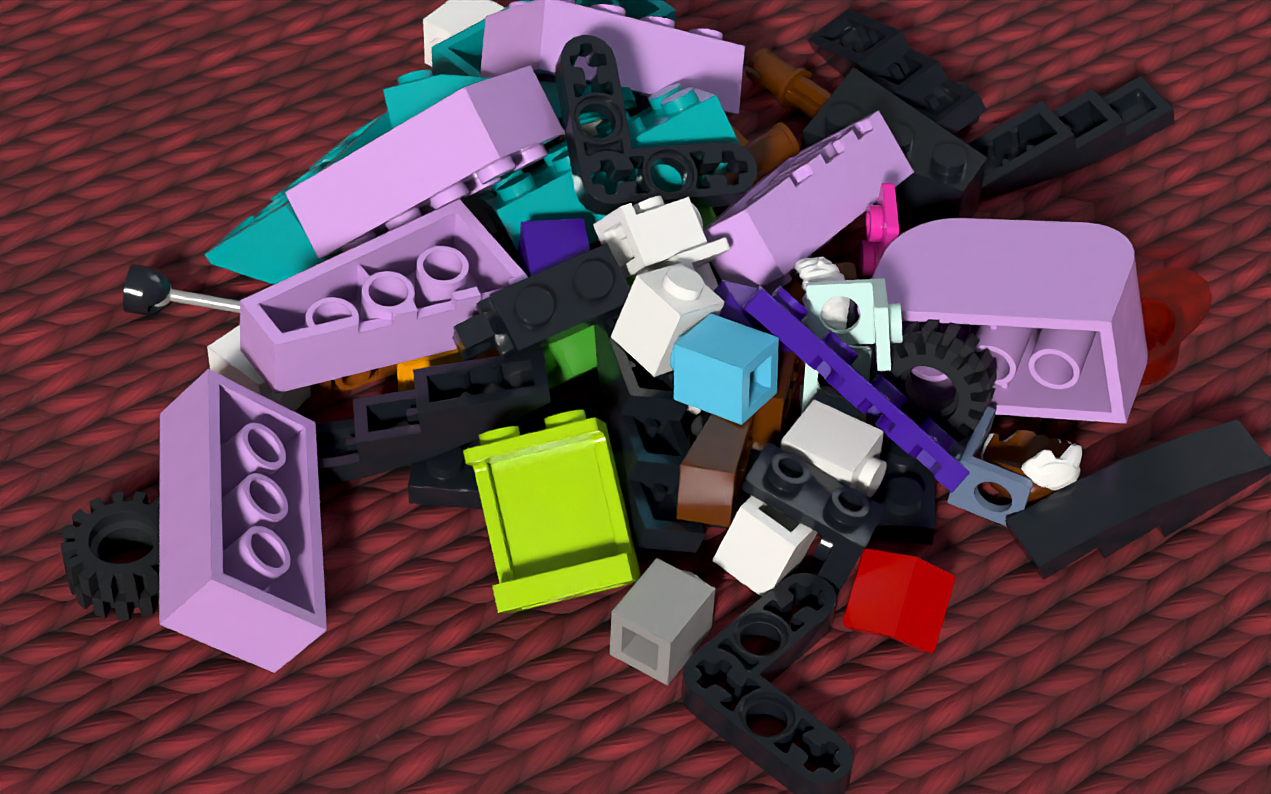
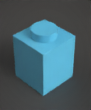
(725, 368)

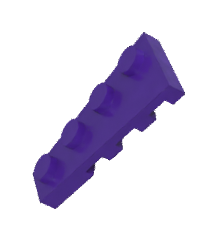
(877, 399)

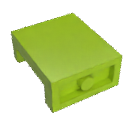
(553, 512)

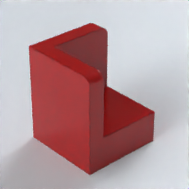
(899, 599)

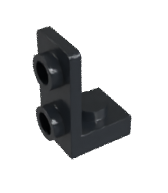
(819, 502)

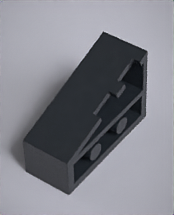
(945, 169)

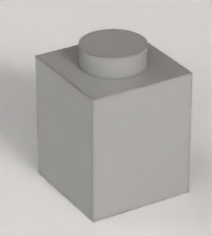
(662, 621)

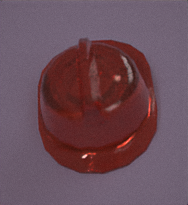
(1172, 308)

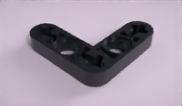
(615, 153)
(750, 687)

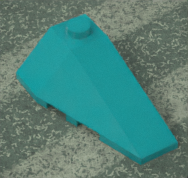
(273, 241)

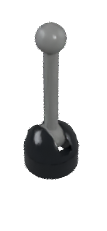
(150, 291)

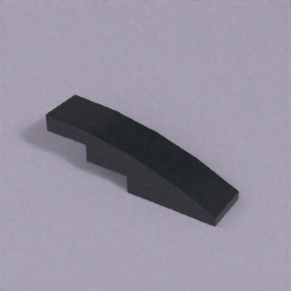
(889, 61)
(1075, 135)
(442, 412)
(645, 445)
(1139, 493)

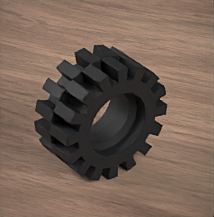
(954, 359)
(102, 532)

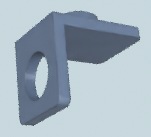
(967, 495)

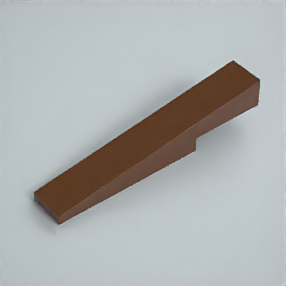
(720, 455)

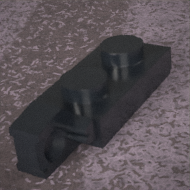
(545, 307)

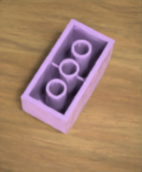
(1044, 300)

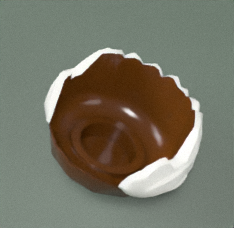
(1036, 457)

